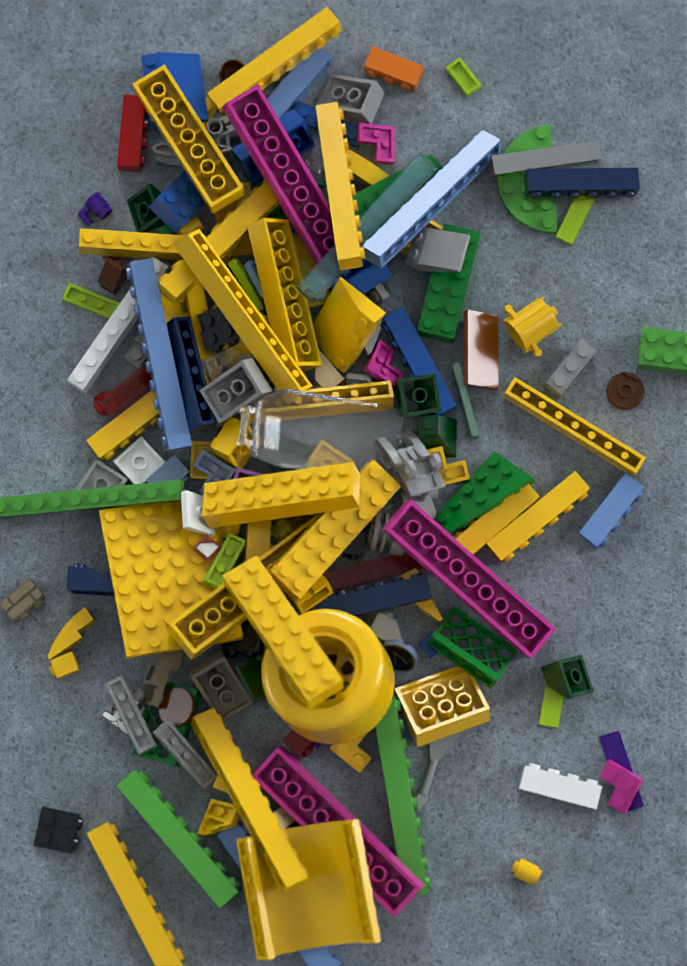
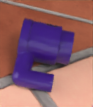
(97, 205)

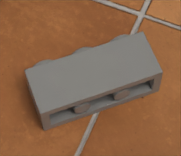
(570, 369)

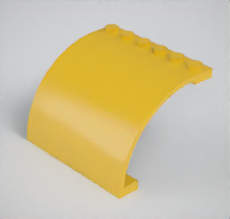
(326, 910)

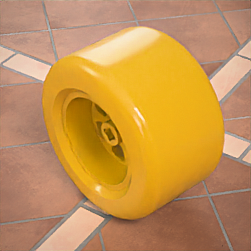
(351, 711)

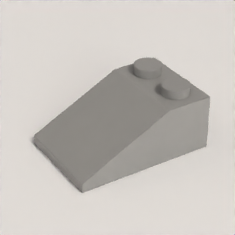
(356, 96)
(437, 251)
(234, 389)

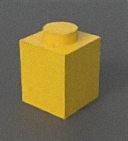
(64, 665)

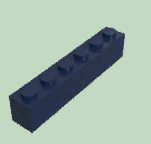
(581, 181)
(190, 374)
(380, 596)

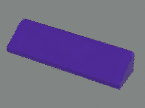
(615, 750)

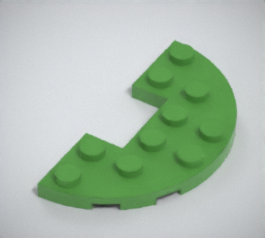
(533, 213)

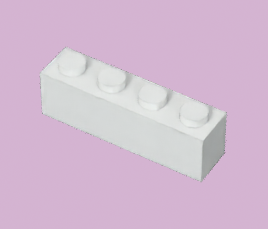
(560, 787)

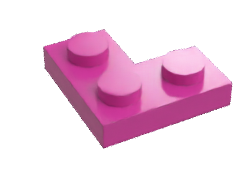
(382, 137)
(379, 366)
(625, 785)

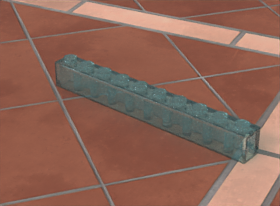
(387, 204)

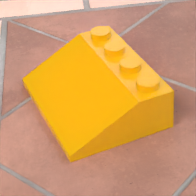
(346, 324)
(442, 705)

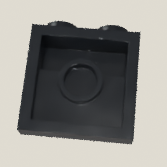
(217, 331)
(250, 645)
(58, 830)

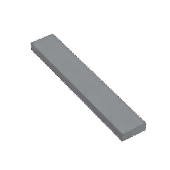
(545, 157)

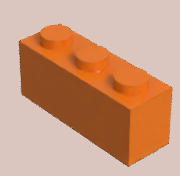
(393, 69)

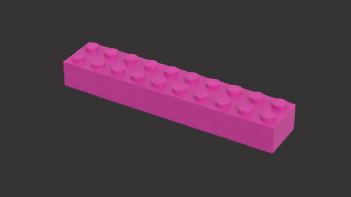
(283, 170)
(468, 579)
(312, 803)

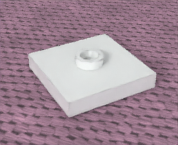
(139, 461)
(192, 514)

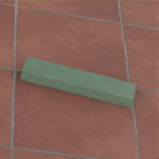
(465, 401)

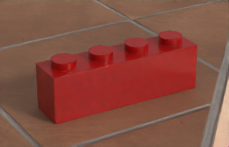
(132, 135)

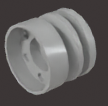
(376, 536)

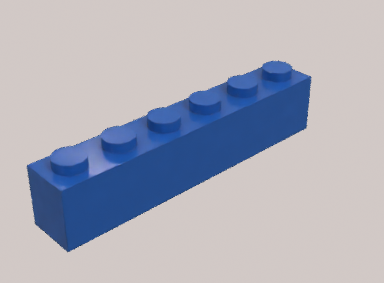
(415, 354)

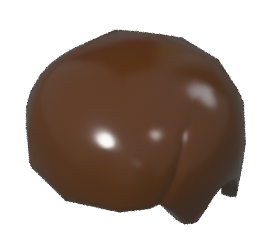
(229, 68)

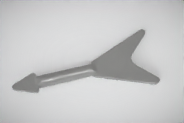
(437, 751)

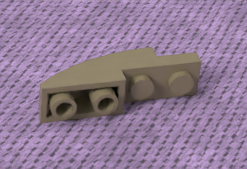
(158, 675)

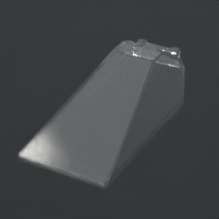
(317, 429)

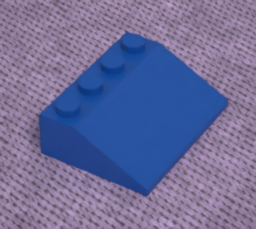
(188, 75)

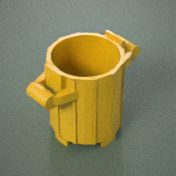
(531, 324)

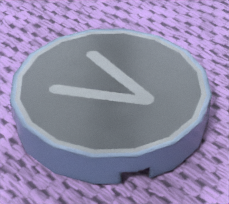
(402, 657)

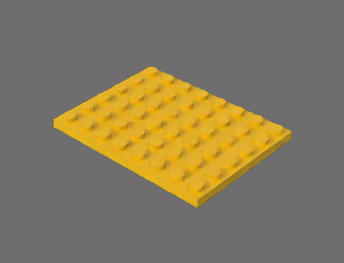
(154, 573)

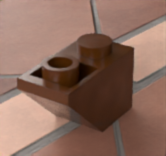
(112, 276)

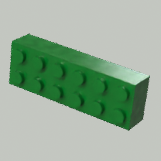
(447, 294)

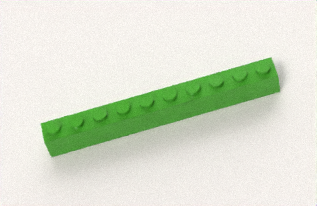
(91, 498)
(399, 794)

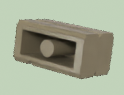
(22, 601)

